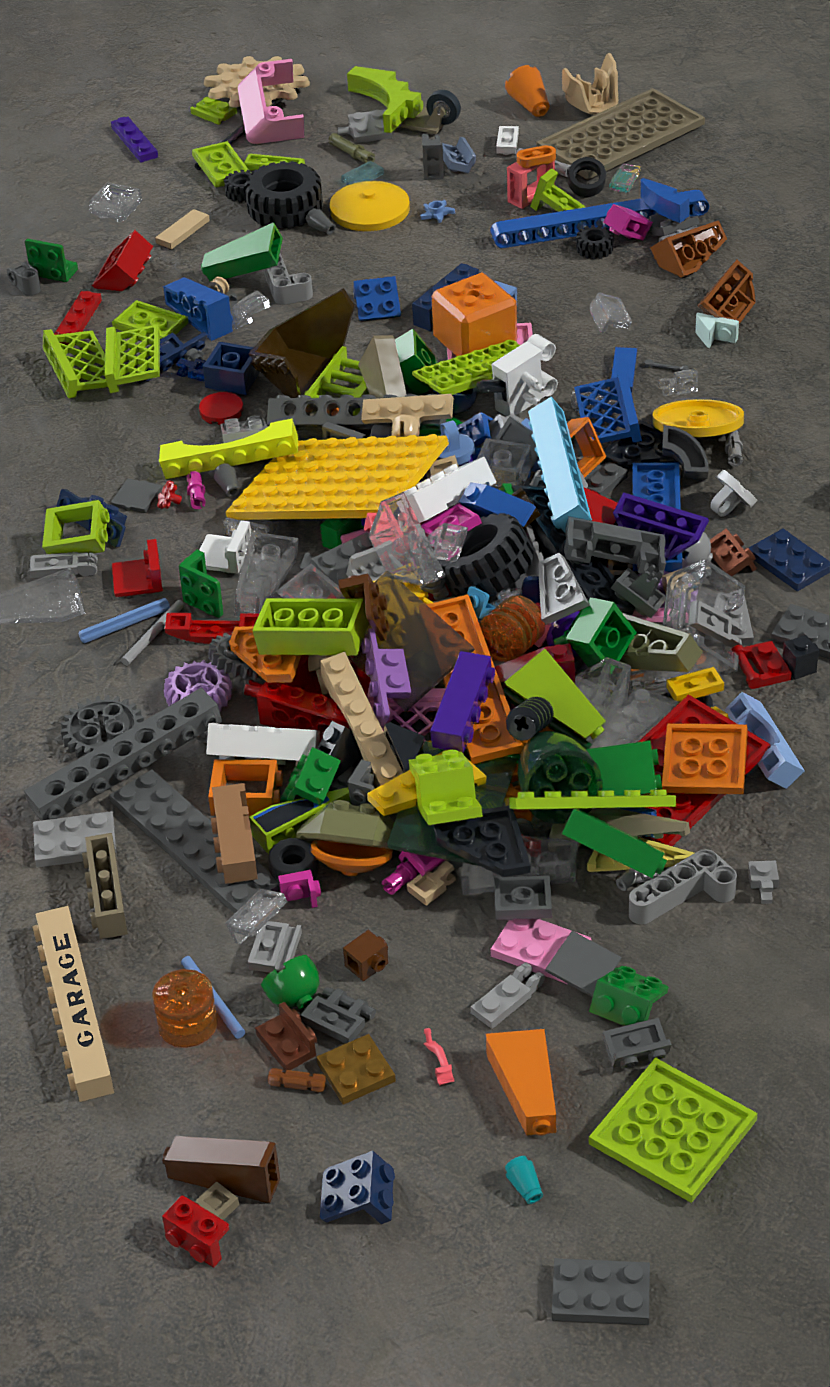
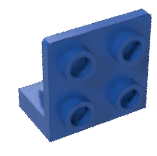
(376, 298)

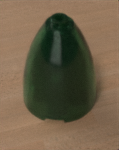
(557, 764)

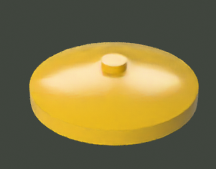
(369, 206)
(699, 417)

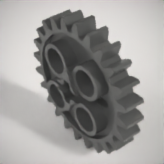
(224, 658)
(82, 727)

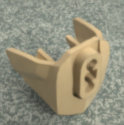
(594, 97)

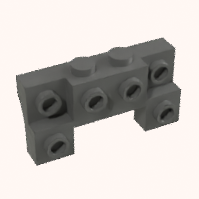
(613, 542)

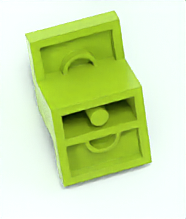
(445, 787)

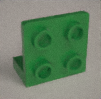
(49, 260)

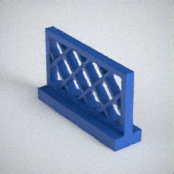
(623, 406)

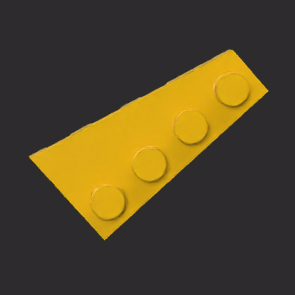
(401, 792)

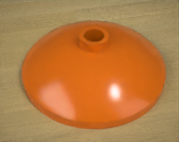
(350, 858)

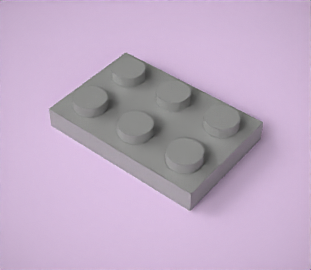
(63, 839)

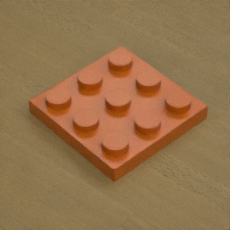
(705, 758)

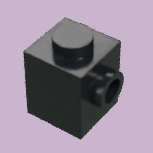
(801, 656)

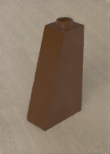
(240, 1166)

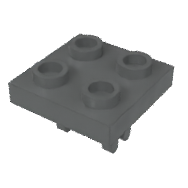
(641, 590)

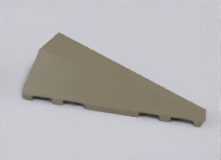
(632, 823)

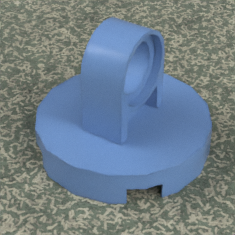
(459, 444)

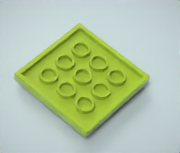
(673, 1129)

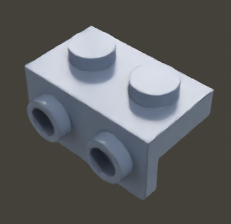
(459, 157)

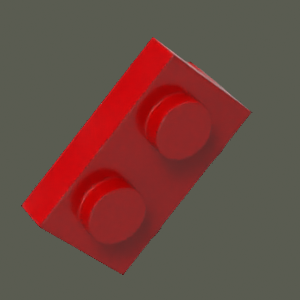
(195, 1230)

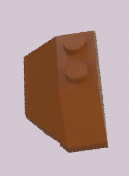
(731, 295)

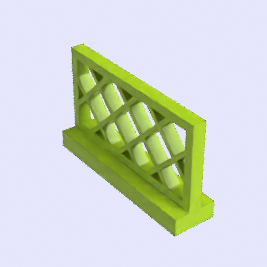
(116, 357)
(64, 364)

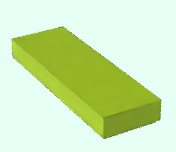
(255, 161)

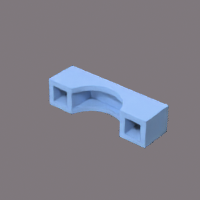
(779, 761)

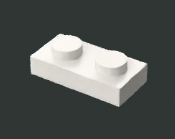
(507, 139)

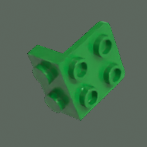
(198, 587)
(311, 777)
(626, 996)

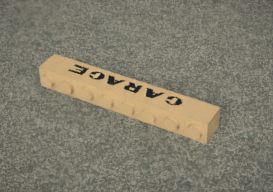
(74, 1005)

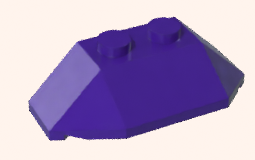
(678, 526)

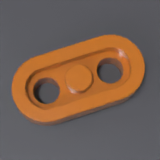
(536, 156)

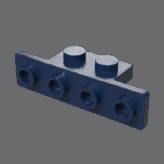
(173, 349)
(116, 524)

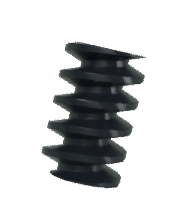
(529, 718)

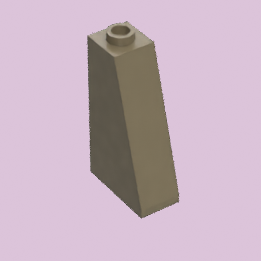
(382, 367)

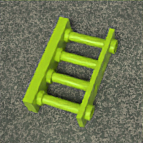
(333, 371)

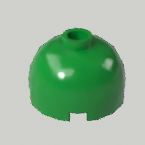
(293, 984)

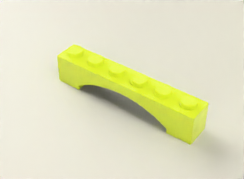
(274, 441)

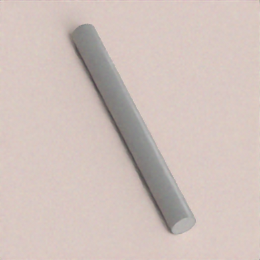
(150, 634)

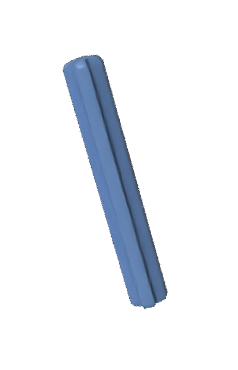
(124, 620)

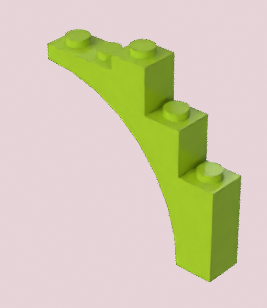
(389, 91)

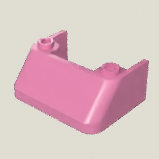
(267, 123)

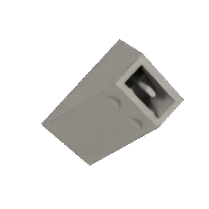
(234, 430)

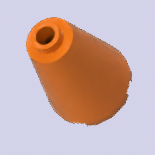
(528, 90)

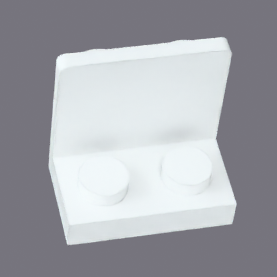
(226, 552)

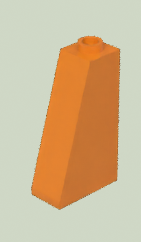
(525, 1076)

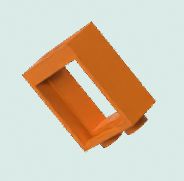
(591, 449)
(248, 770)

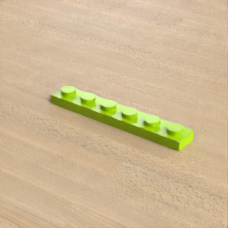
(580, 799)

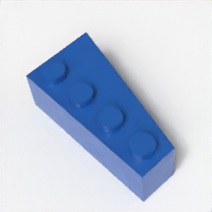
(203, 306)

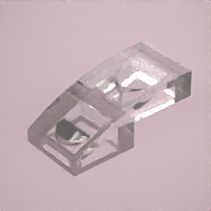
(245, 308)

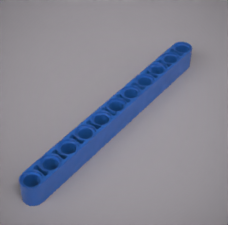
(569, 222)

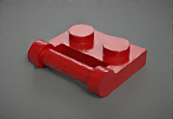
(767, 661)

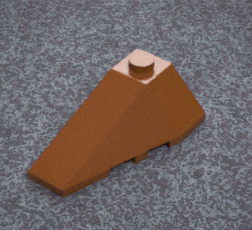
(688, 250)

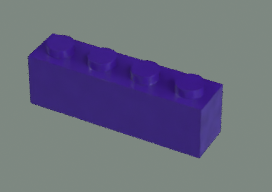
(462, 702)

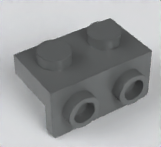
(636, 1043)

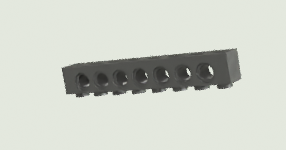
(282, 405)
(123, 756)

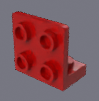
(139, 575)

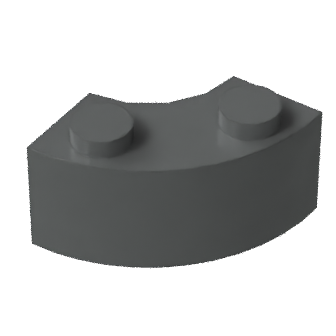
(686, 451)

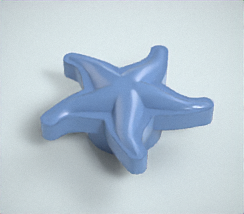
(436, 210)

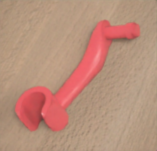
(443, 1073)

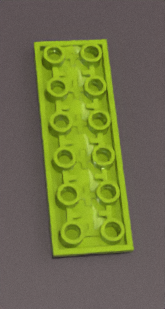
(463, 370)

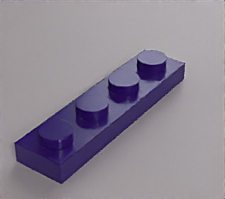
(134, 139)

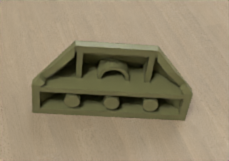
(348, 825)

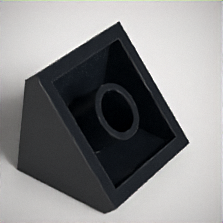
(404, 744)

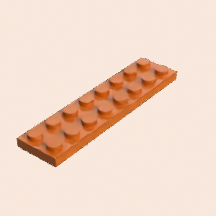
(490, 734)

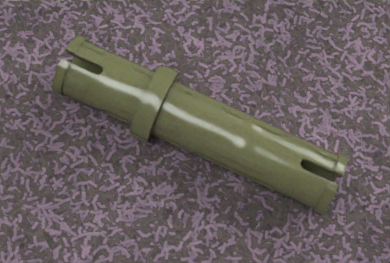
(356, 151)

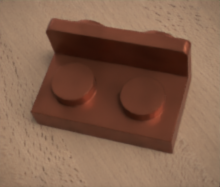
(729, 553)
(288, 1038)

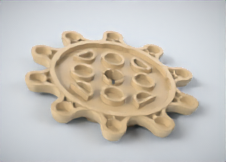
(231, 75)

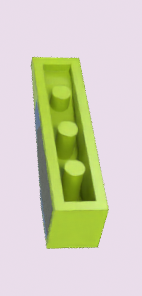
(285, 819)

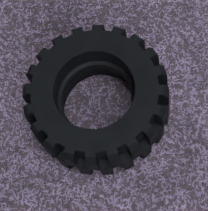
(283, 194)
(490, 557)

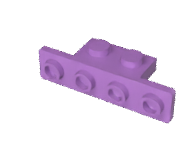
(387, 675)

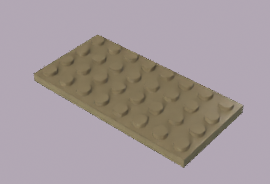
(624, 131)

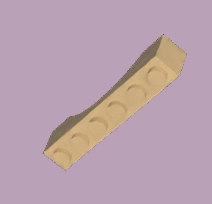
(353, 703)

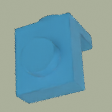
(479, 602)

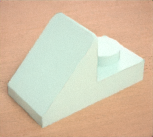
(713, 328)

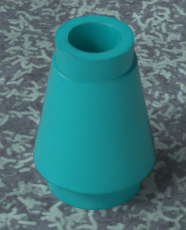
(524, 1179)

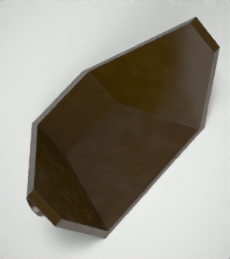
(303, 345)

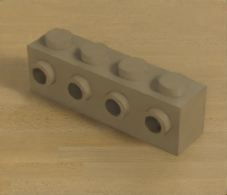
(105, 885)

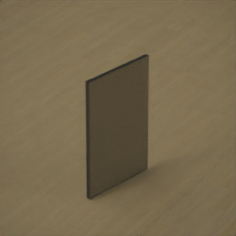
(427, 640)

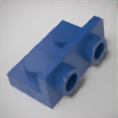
(476, 428)

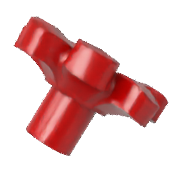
(168, 495)

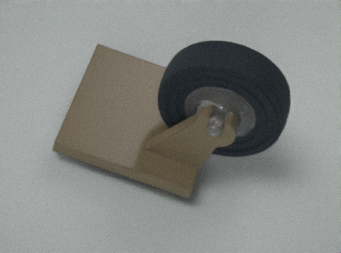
(440, 110)

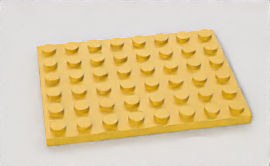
(337, 477)

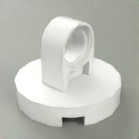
(732, 494)

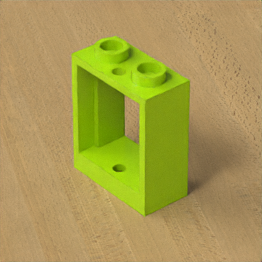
(90, 543)

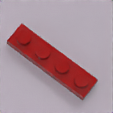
(79, 313)

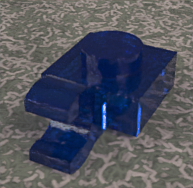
(192, 369)

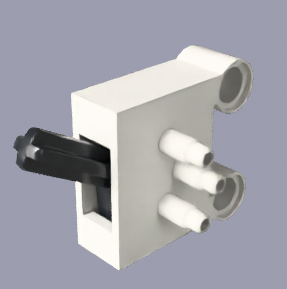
(519, 377)

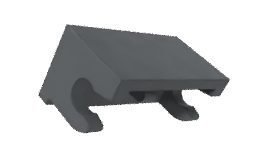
(432, 158)

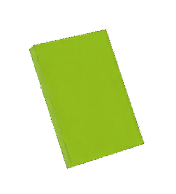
(218, 161)
(143, 315)

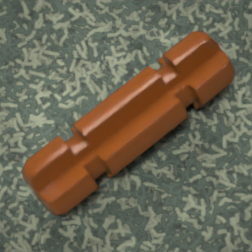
(296, 1080)

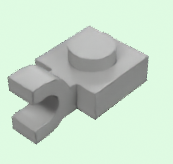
(765, 877)

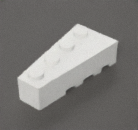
(447, 488)
(260, 742)

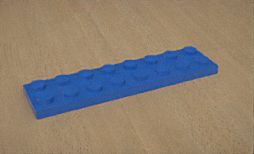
(662, 485)

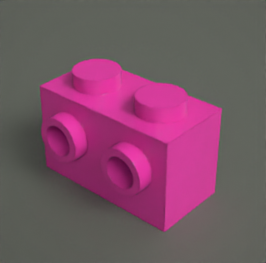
(627, 222)

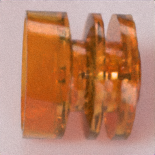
(512, 628)
(185, 1008)

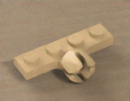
(407, 412)

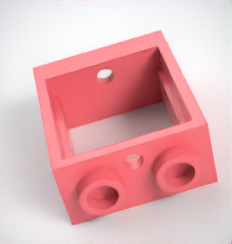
(517, 190)

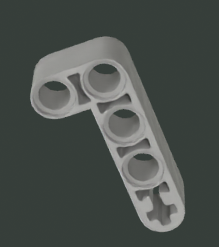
(286, 287)
(679, 883)

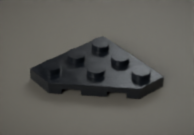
(649, 450)
(487, 841)

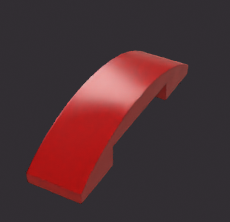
(203, 631)

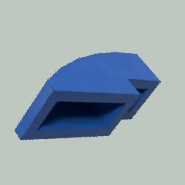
(665, 200)

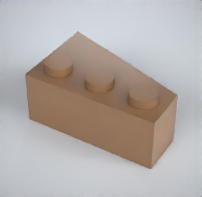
(234, 834)

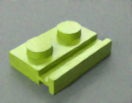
(213, 110)

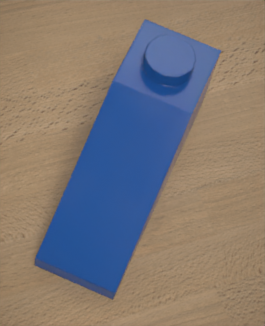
(488, 500)

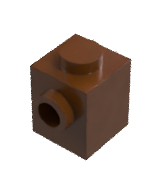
(366, 955)

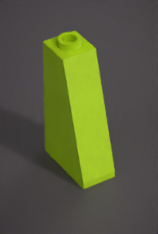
(547, 680)

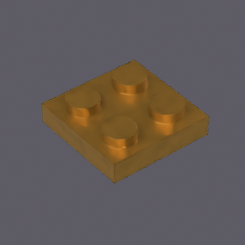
(356, 1069)

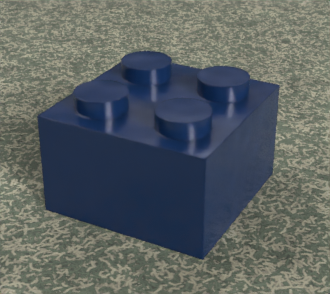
(230, 368)

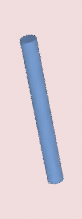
(220, 1006)

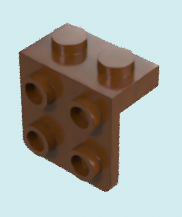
(364, 588)

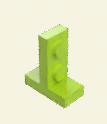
(552, 195)

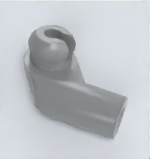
(630, 877)

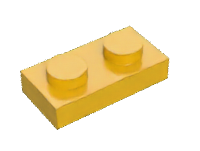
(695, 684)

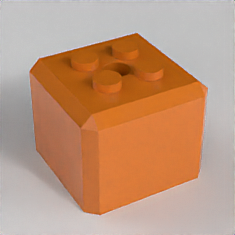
(473, 315)

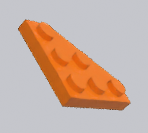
(270, 667)

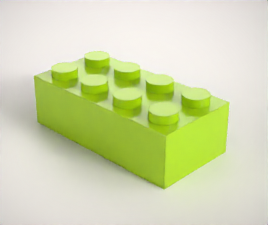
(310, 626)

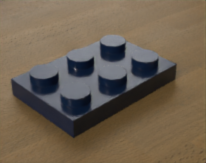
(790, 559)

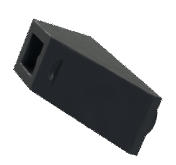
(341, 744)

